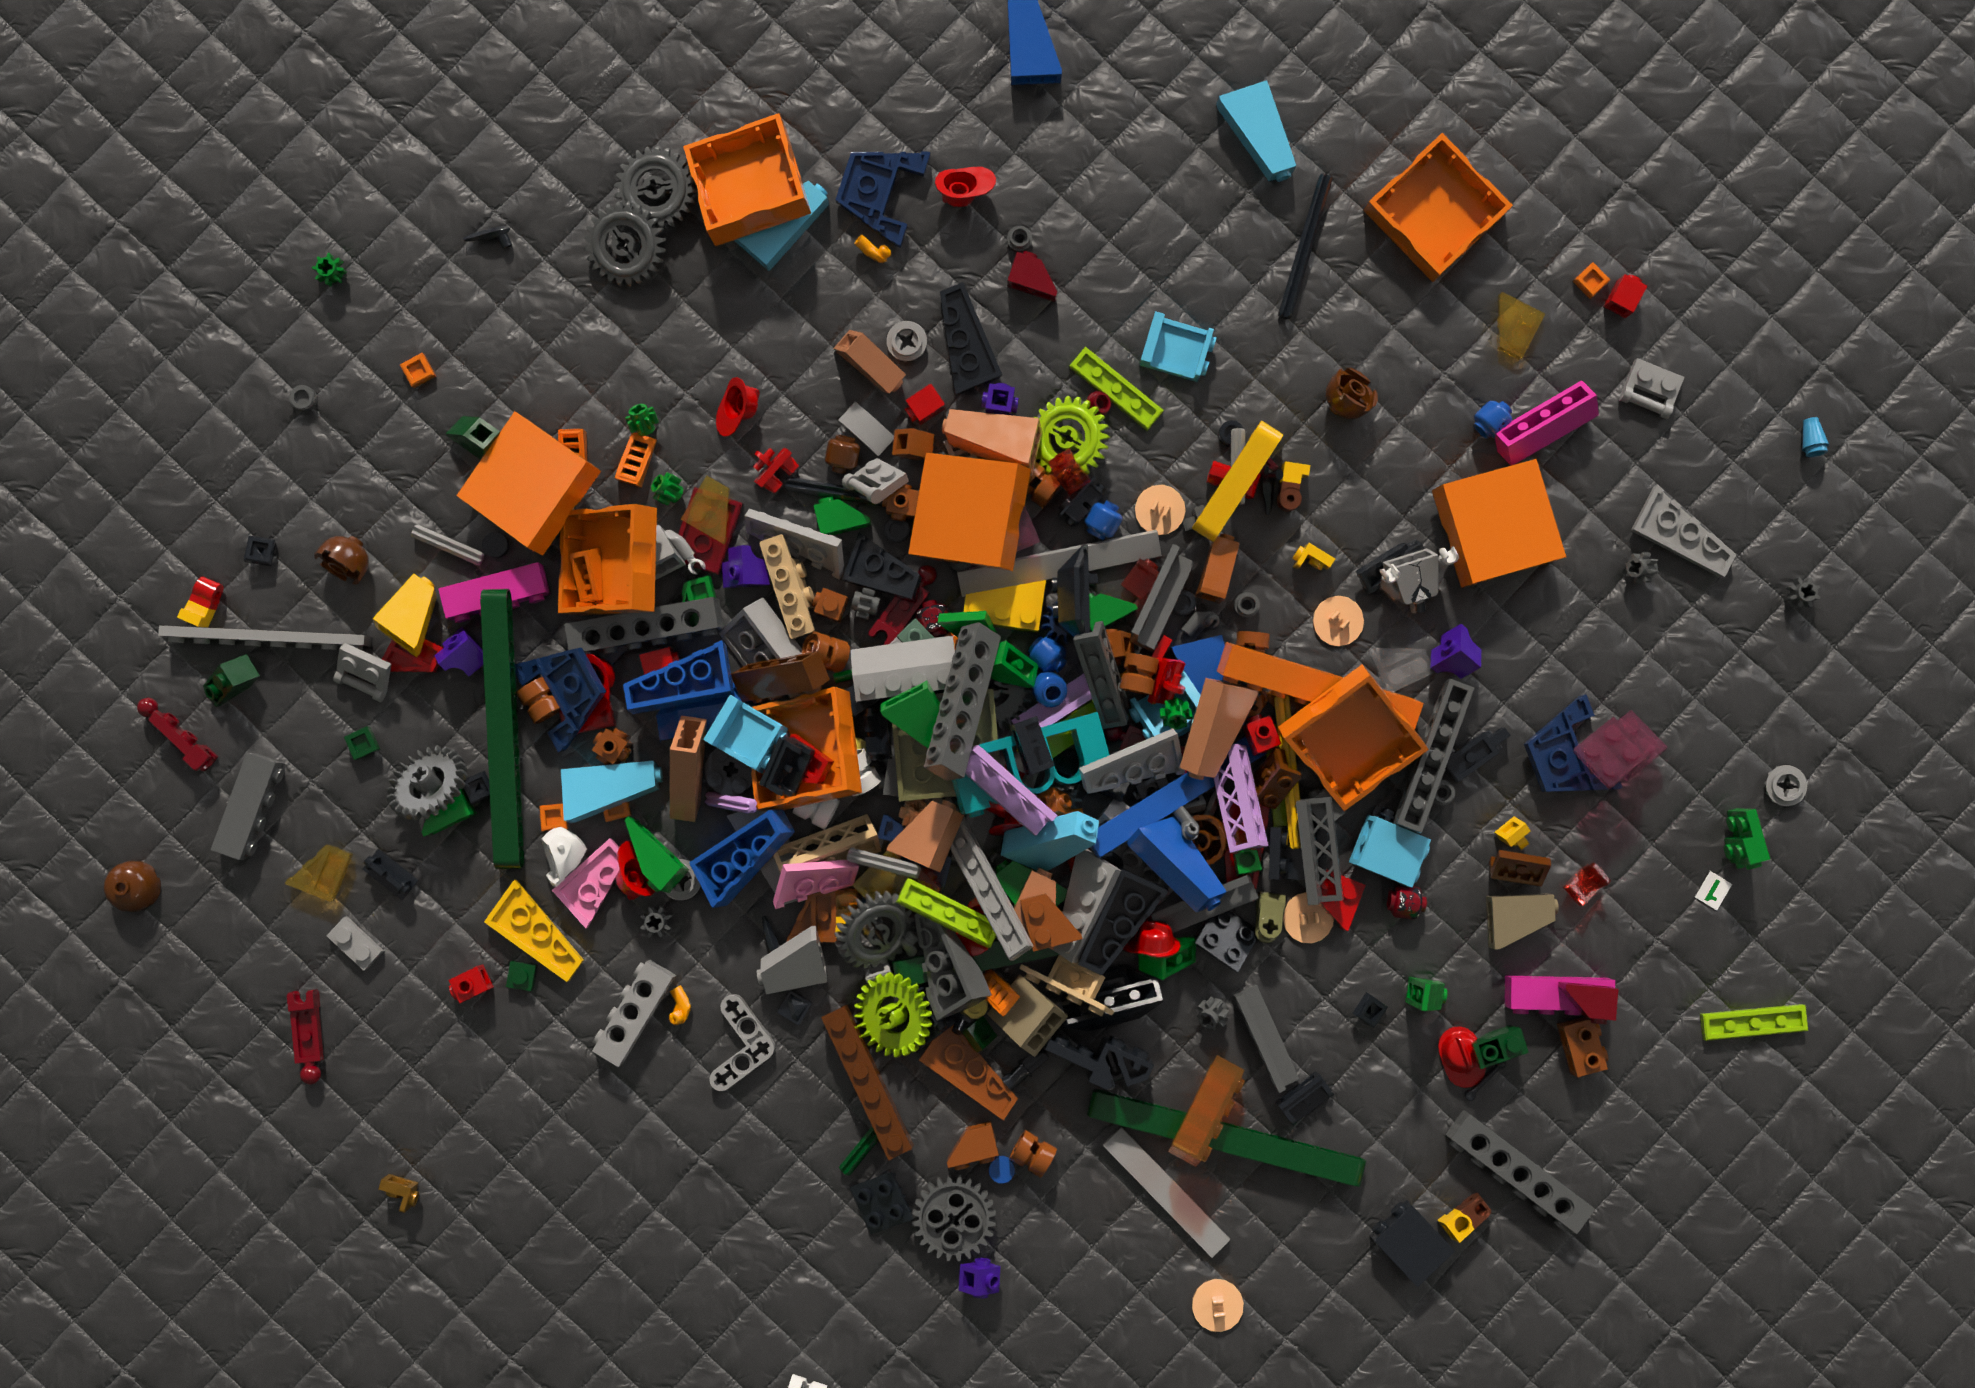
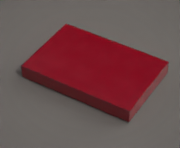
(707, 548)

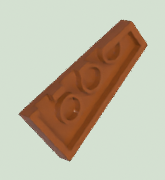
(968, 1071)

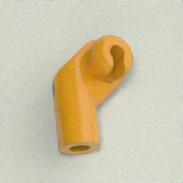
(879, 255)
(682, 1006)

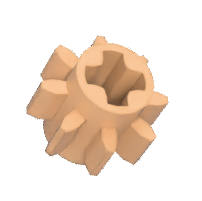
(911, 810)

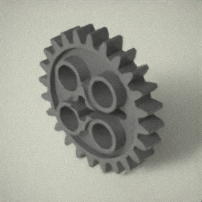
(968, 1235)

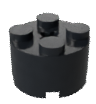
(719, 777)

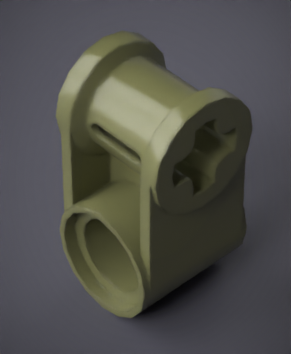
(1269, 912)

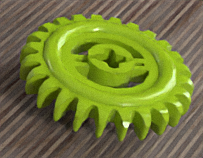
(1091, 424)
(877, 1019)

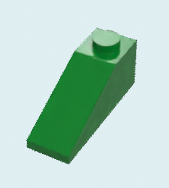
(654, 858)
(1425, 994)

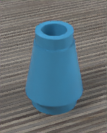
(1814, 438)

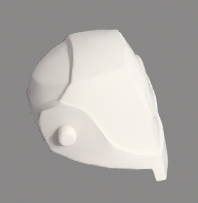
(562, 852)

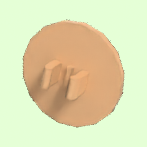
(1160, 509)
(1338, 621)
(1305, 921)
(1217, 1305)

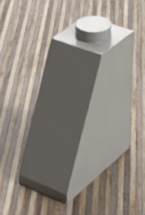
(794, 964)

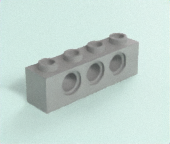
(618, 1050)

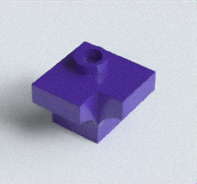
(744, 569)
(460, 652)
(1456, 653)

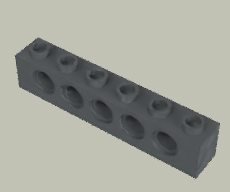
(708, 610)
(962, 702)
(1430, 766)
(1575, 1211)

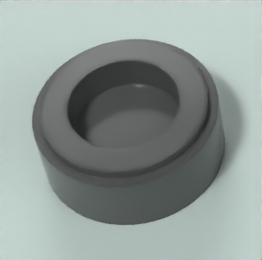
(303, 398)

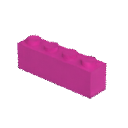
(1547, 423)
(524, 582)
(1543, 993)

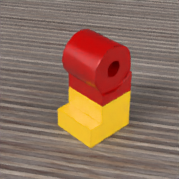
(202, 602)

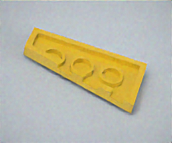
(531, 930)

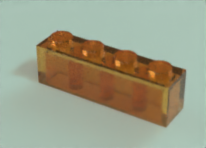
(1206, 1111)

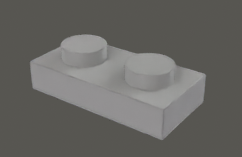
(355, 943)

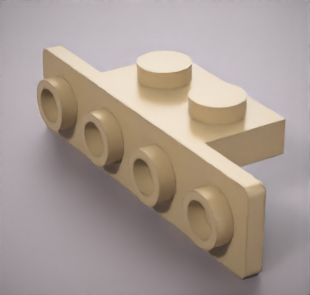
(789, 586)
(1074, 980)

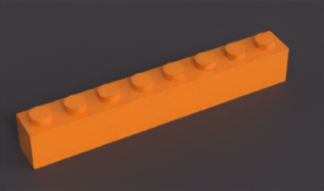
(1292, 678)

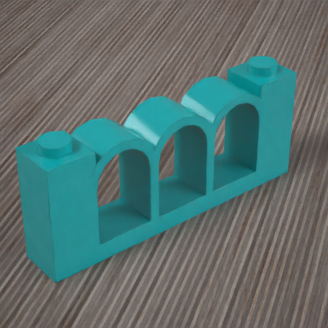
(1088, 742)

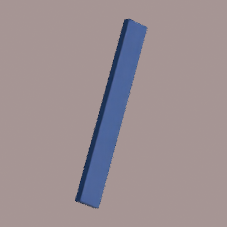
(1157, 807)

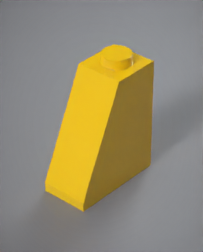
(408, 614)

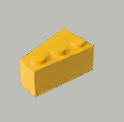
(1010, 607)

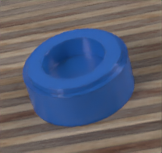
(1001, 1169)

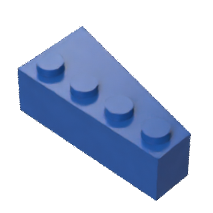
(687, 681)
(738, 858)

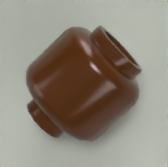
(842, 453)

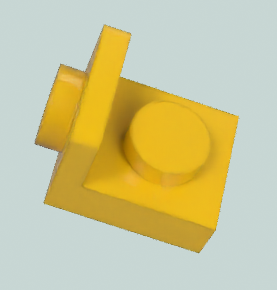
(1316, 557)

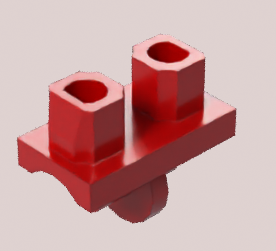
(782, 460)
(1167, 680)

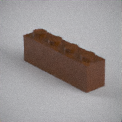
(780, 677)

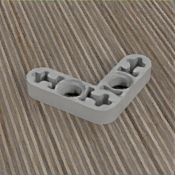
(750, 1040)

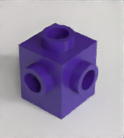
(1000, 393)
(979, 1278)

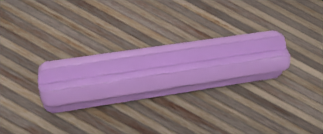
(733, 802)

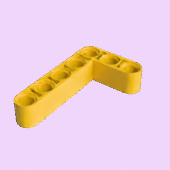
(1237, 481)

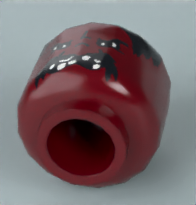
(929, 615)
(1406, 902)

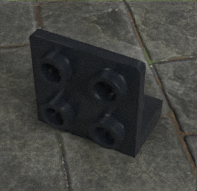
(1288, 862)

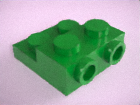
(1748, 844)

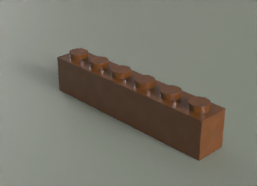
(867, 1082)

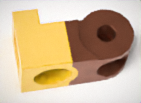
(1289, 486)
(1465, 1217)

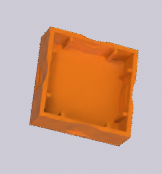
(747, 180)
(1437, 207)
(528, 483)
(969, 511)
(1499, 522)
(627, 559)
(826, 724)
(1353, 737)

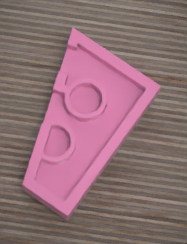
(808, 878)
(590, 883)

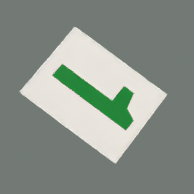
(1713, 890)

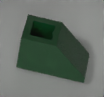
(473, 435)
(230, 680)
(1499, 1046)

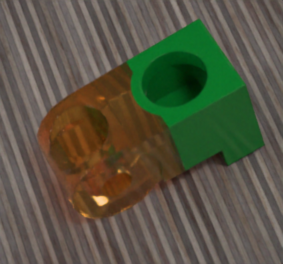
(1247, 860)

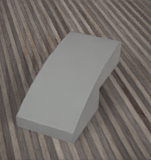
(866, 428)

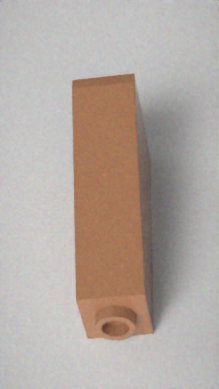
(994, 436)
(1215, 726)
(687, 768)

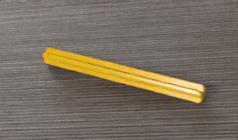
(1283, 713)

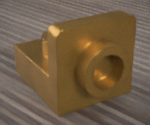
(397, 1187)

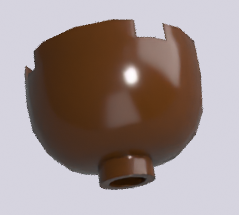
(1350, 394)
(344, 558)
(1211, 838)
(132, 886)

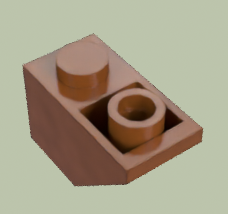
(974, 1144)

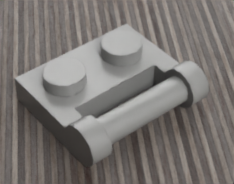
(1653, 381)
(878, 474)
(364, 666)

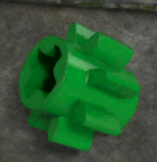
(326, 263)
(642, 419)
(667, 488)
(1176, 713)

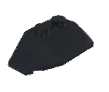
(1073, 594)
(1124, 991)

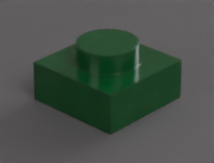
(362, 743)
(521, 975)
(979, 1034)

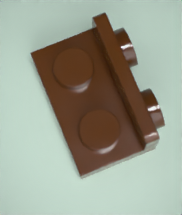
(1274, 779)
(1519, 868)

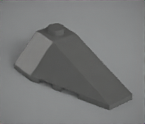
(951, 971)

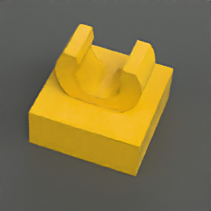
(1513, 833)

